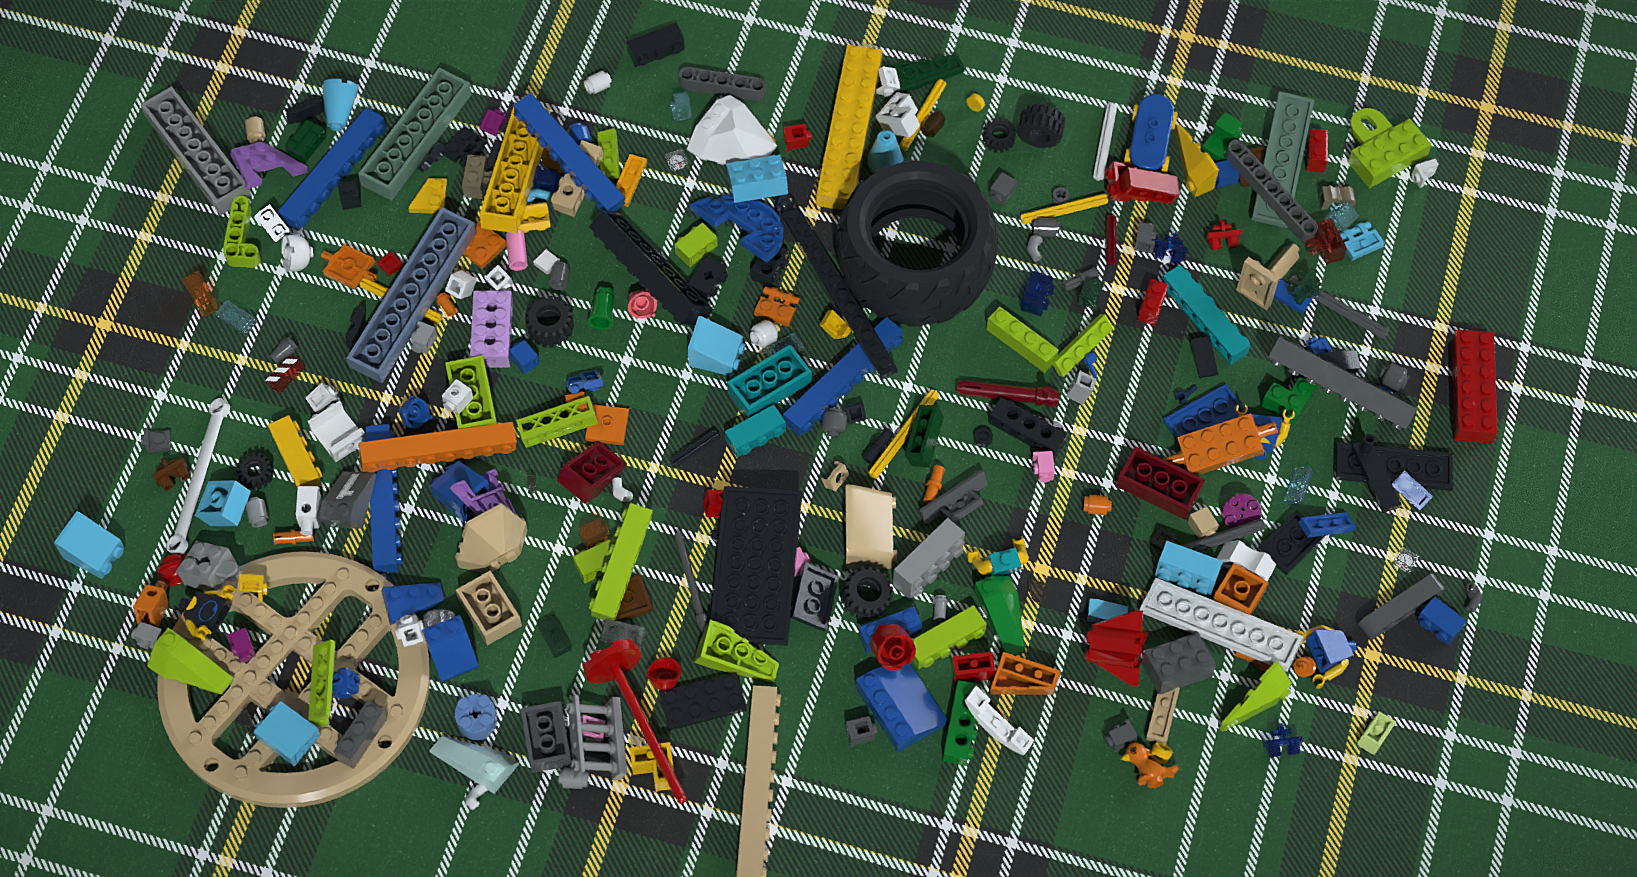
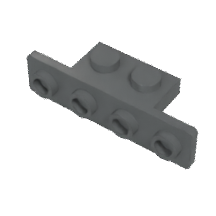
(957, 501)

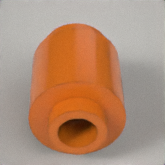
(1097, 504)

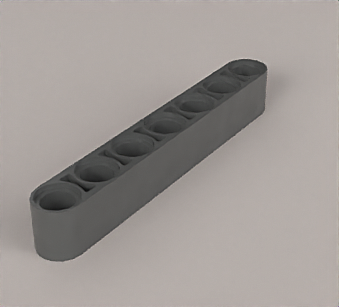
(1267, 183)

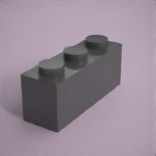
(360, 734)

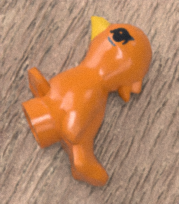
(1150, 771)

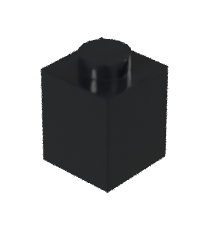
(349, 194)

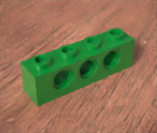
(954, 752)

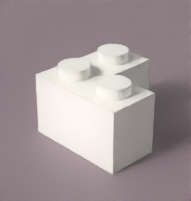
(899, 115)

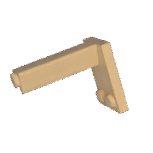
(1261, 282)

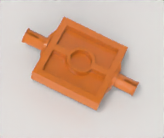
(348, 266)

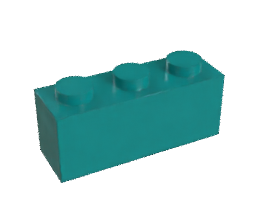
(755, 431)

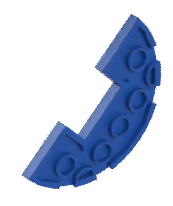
(753, 216)

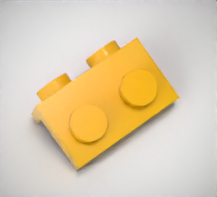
(535, 217)

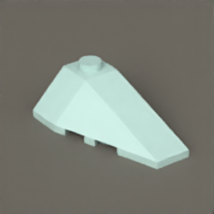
(476, 762)

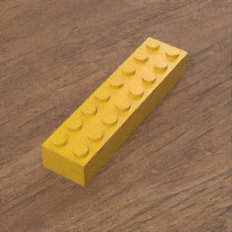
(511, 179)

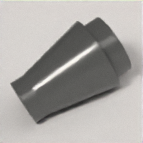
(283, 350)

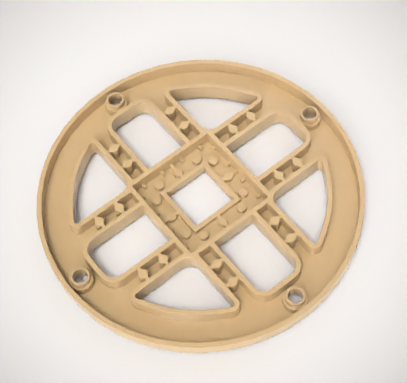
(245, 777)

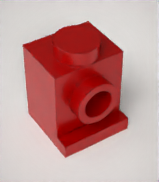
(796, 137)

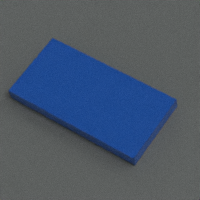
(1204, 412)

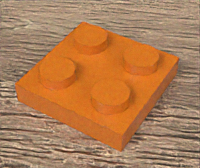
(484, 246)

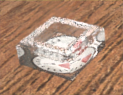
(676, 159)
(1405, 559)

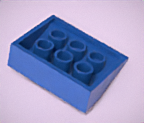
(900, 705)

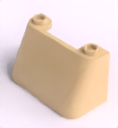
(869, 528)

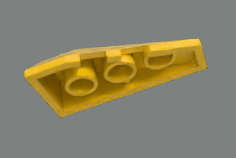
(1198, 167)

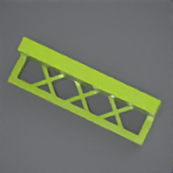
(560, 427)
(321, 683)

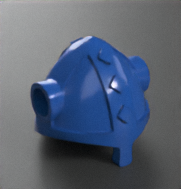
(414, 412)

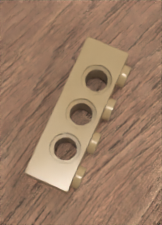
(570, 203)

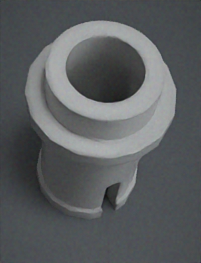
(940, 608)

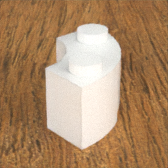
(1251, 560)

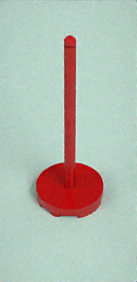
(613, 664)

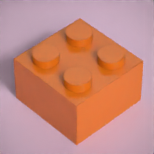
(1241, 590)

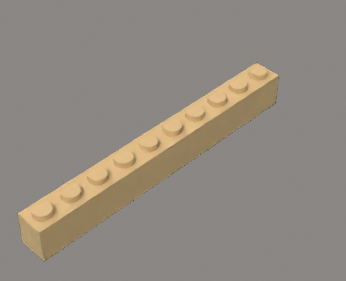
(757, 782)

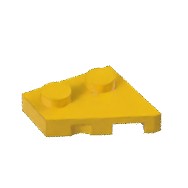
(430, 197)

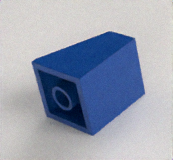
(455, 473)
(450, 648)

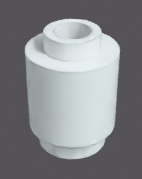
(597, 82)

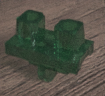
(1308, 286)

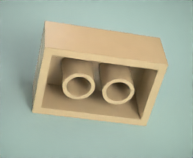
(488, 607)

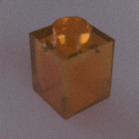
(593, 533)

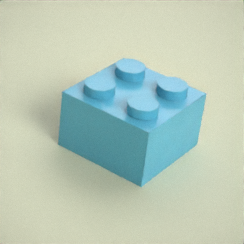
(223, 503)

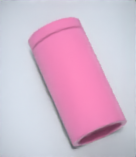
(516, 250)

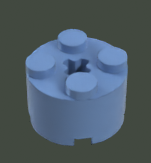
(474, 706)

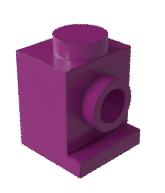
(241, 645)

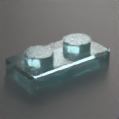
(236, 317)
(1298, 485)

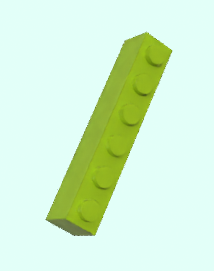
(621, 563)

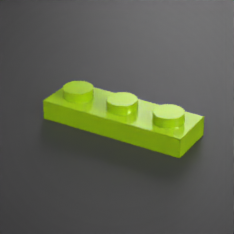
(610, 161)

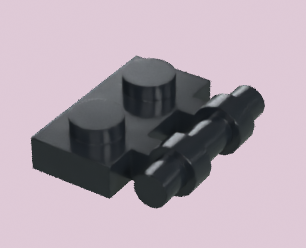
(461, 143)

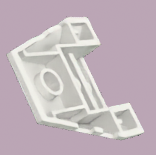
(730, 134)

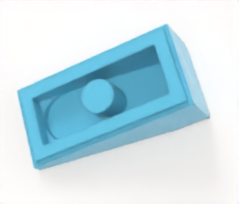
(1102, 610)

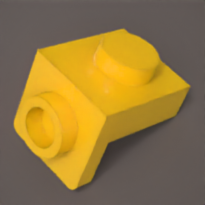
(835, 325)
(253, 583)

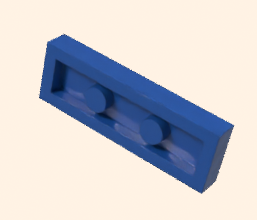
(1327, 524)

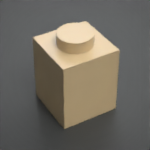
(1203, 523)

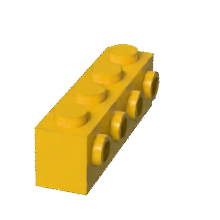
(294, 453)

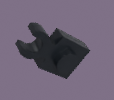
(433, 154)

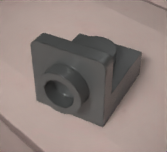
(156, 441)

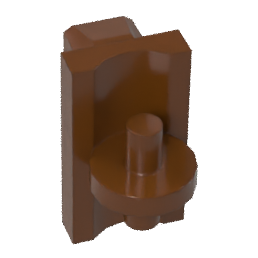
(169, 471)

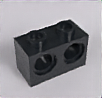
(772, 266)

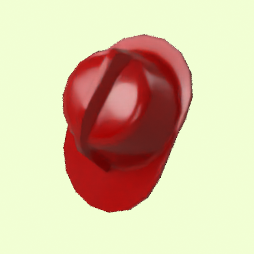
(167, 570)

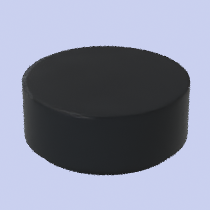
(983, 437)

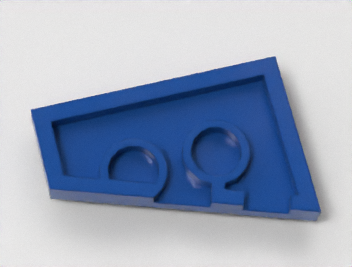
(411, 599)

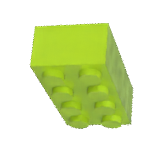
(474, 375)

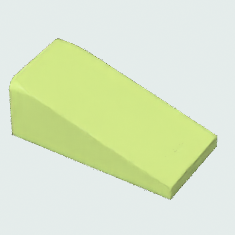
(1376, 733)

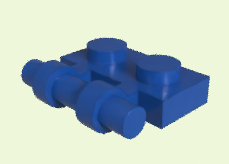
(588, 380)

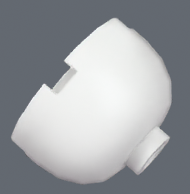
(296, 252)

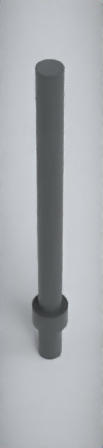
(701, 618)

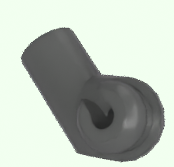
(1474, 595)

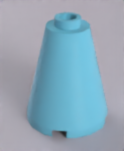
(338, 102)
(884, 151)

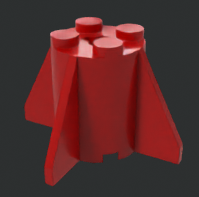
(1117, 645)

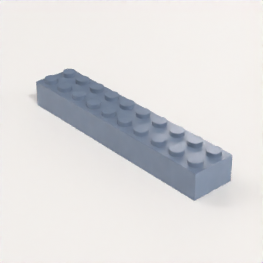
(411, 295)

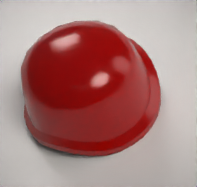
(664, 673)

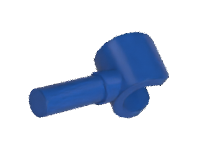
(1089, 360)

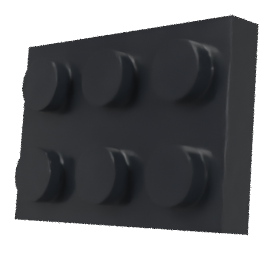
(1289, 544)
(814, 597)

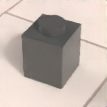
(1003, 189)

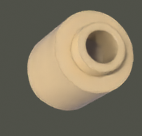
(255, 129)

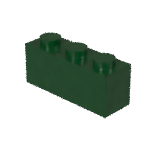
(924, 436)

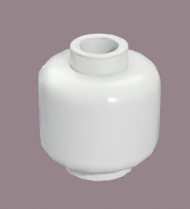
(764, 333)

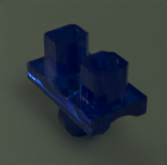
(1162, 247)
(1292, 743)

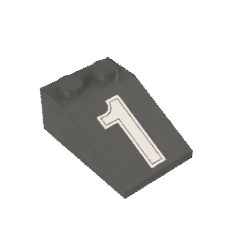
(348, 500)

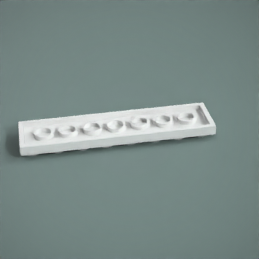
(1221, 624)

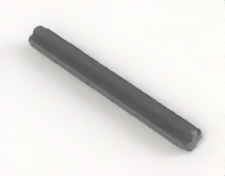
(1226, 536)

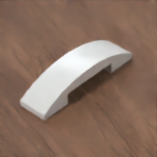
(995, 724)

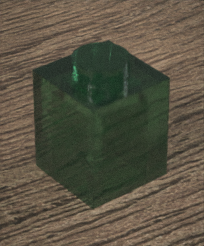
(1091, 292)

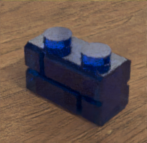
(1037, 293)

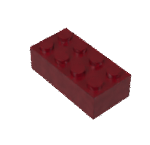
(1160, 483)

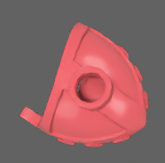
(642, 304)

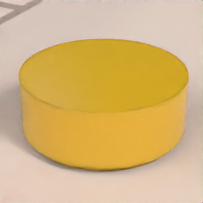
(975, 102)

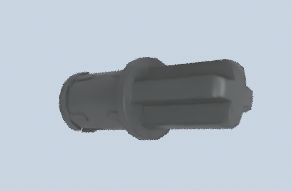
(1079, 279)

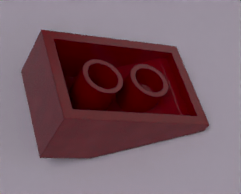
(590, 472)

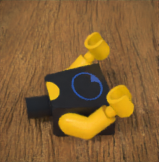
(206, 611)

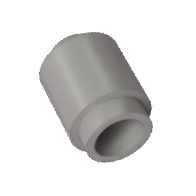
(256, 512)
(567, 779)

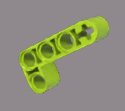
(239, 247)

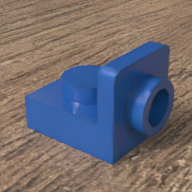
(1318, 345)

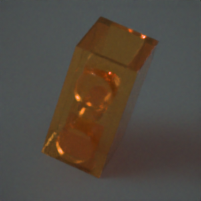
(200, 294)

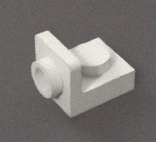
(889, 81)
(1423, 171)
(322, 396)

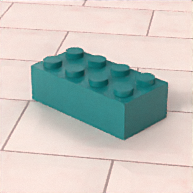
(769, 381)

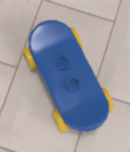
(1151, 133)

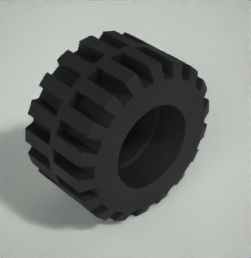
(1041, 126)
(545, 309)
(872, 579)

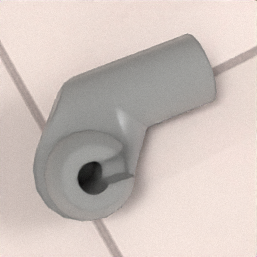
(1032, 246)

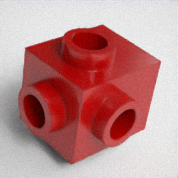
(713, 503)

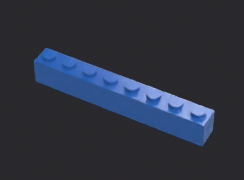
(568, 154)
(332, 169)
(838, 381)
(383, 511)

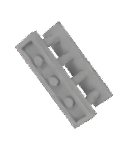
(613, 729)

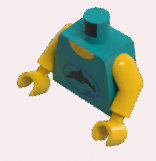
(1001, 562)

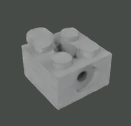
(208, 567)

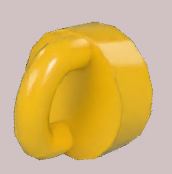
(1162, 751)

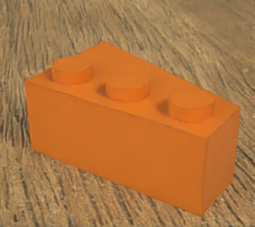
(1024, 677)

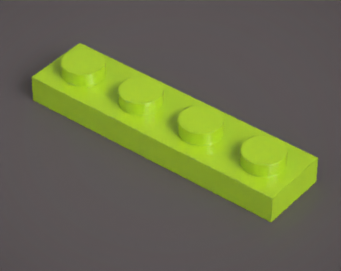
(1081, 345)

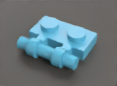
(1363, 244)

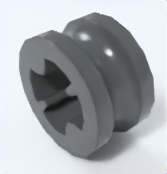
(1060, 191)

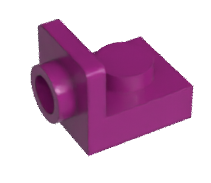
(493, 122)

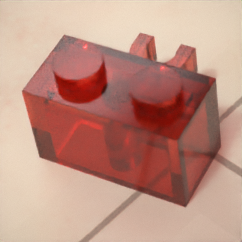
(1327, 242)

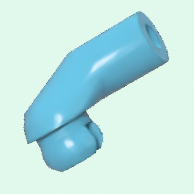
(539, 193)

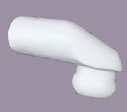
(619, 492)
(473, 794)

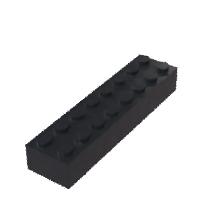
(650, 268)

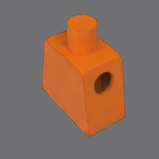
(151, 604)

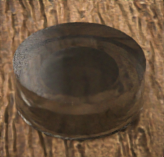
(531, 484)

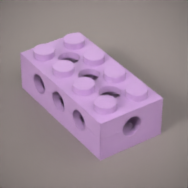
(492, 327)

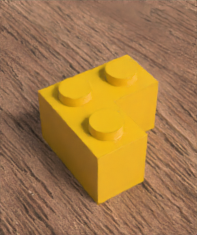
(645, 762)

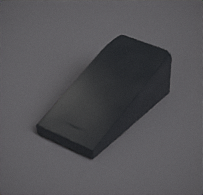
(1204, 356)

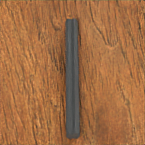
(1348, 312)

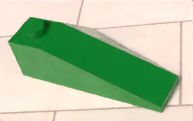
(1002, 609)

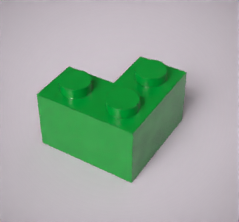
(1225, 131)
(1296, 400)

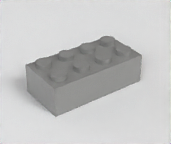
(929, 559)

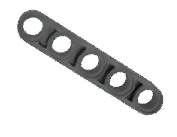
(722, 84)
(1401, 606)

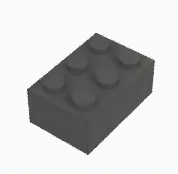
(1178, 663)
(546, 737)

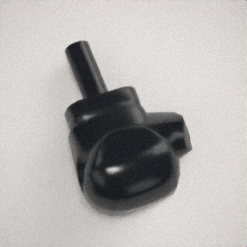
(783, 203)

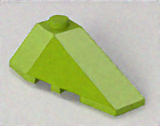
(728, 652)
(180, 661)
(1271, 688)

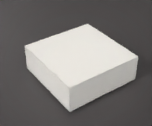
(546, 261)

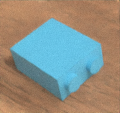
(286, 733)

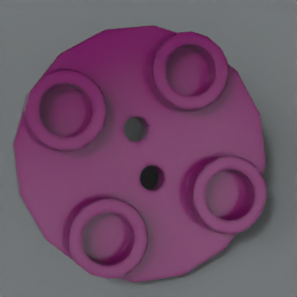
(1232, 510)

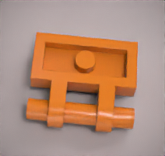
(776, 311)

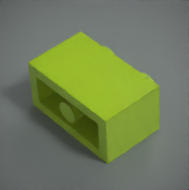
(695, 244)

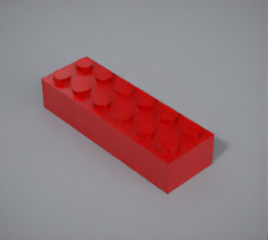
(1474, 386)

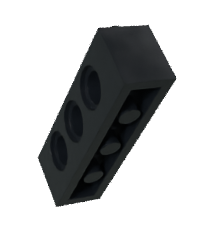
(1017, 429)

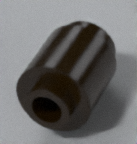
(933, 124)

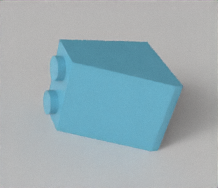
(715, 348)
(89, 545)

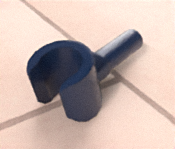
(1185, 395)

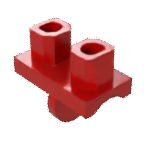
(1215, 237)

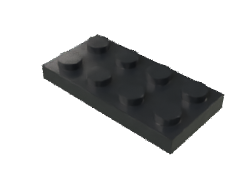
(702, 701)

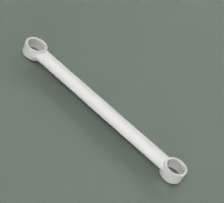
(198, 477)

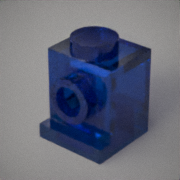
(546, 180)

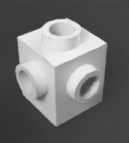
(409, 630)

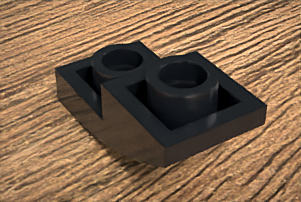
(310, 109)
(358, 323)

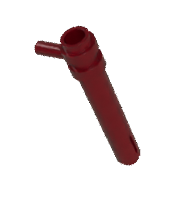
(1038, 395)

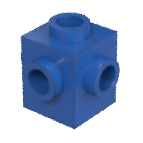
(345, 683)

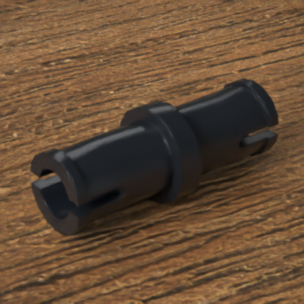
(878, 445)

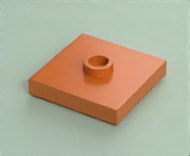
(611, 425)

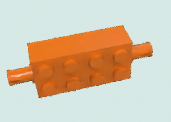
(1221, 445)

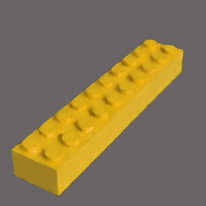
(849, 126)

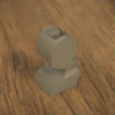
(1335, 195)

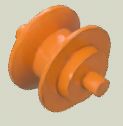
(1304, 666)

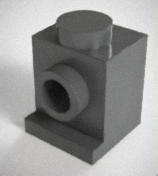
(1145, 238)
(862, 724)
(1121, 736)

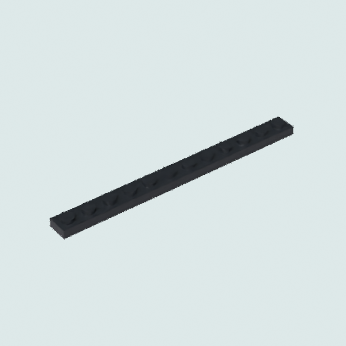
(839, 293)

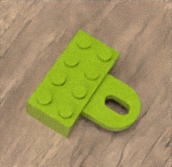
(1386, 148)

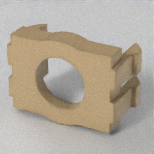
(831, 480)

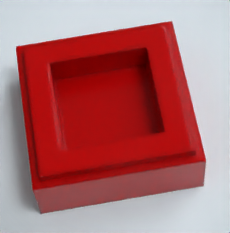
(390, 264)

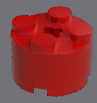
(892, 647)

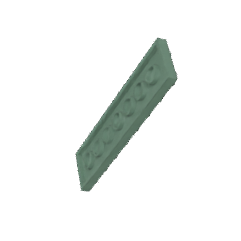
(1285, 150)

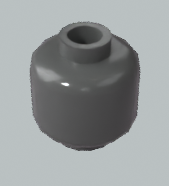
(1394, 377)
(834, 422)

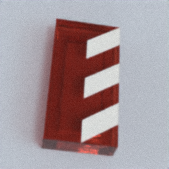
(285, 374)

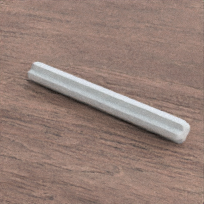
(1105, 141)

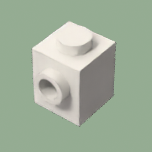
(499, 279)
(460, 284)
(457, 397)

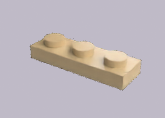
(1162, 716)

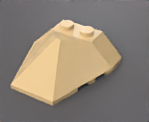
(491, 540)

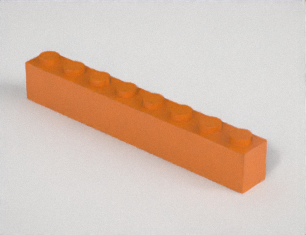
(437, 447)

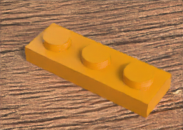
(631, 176)

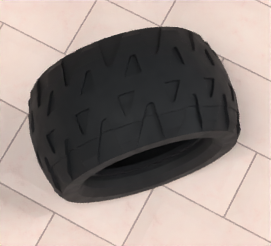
(925, 192)

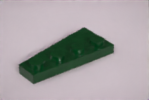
(925, 72)

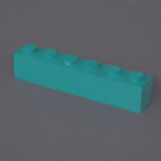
(1206, 315)

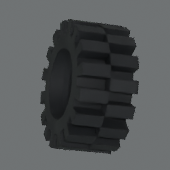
(999, 126)
(249, 462)

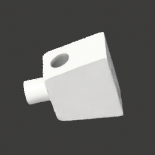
(308, 508)

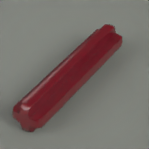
(1111, 239)

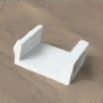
(336, 431)

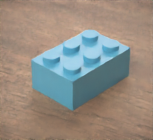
(757, 178)
(1188, 569)

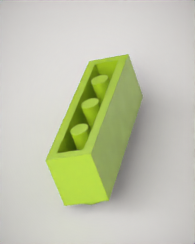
(1022, 339)
(948, 636)

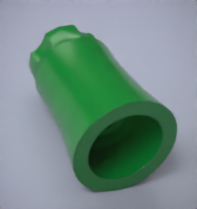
(602, 309)

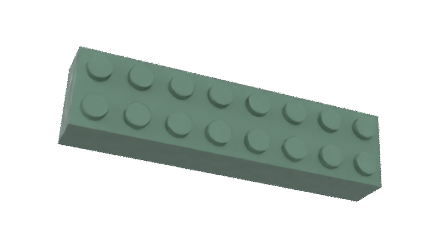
(415, 134)

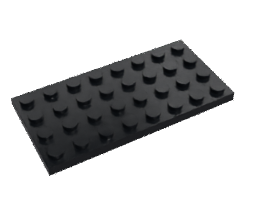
(757, 563)

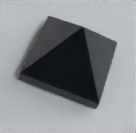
(855, 412)

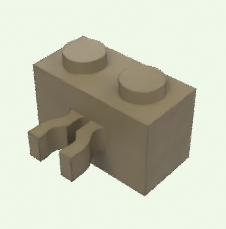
(475, 176)

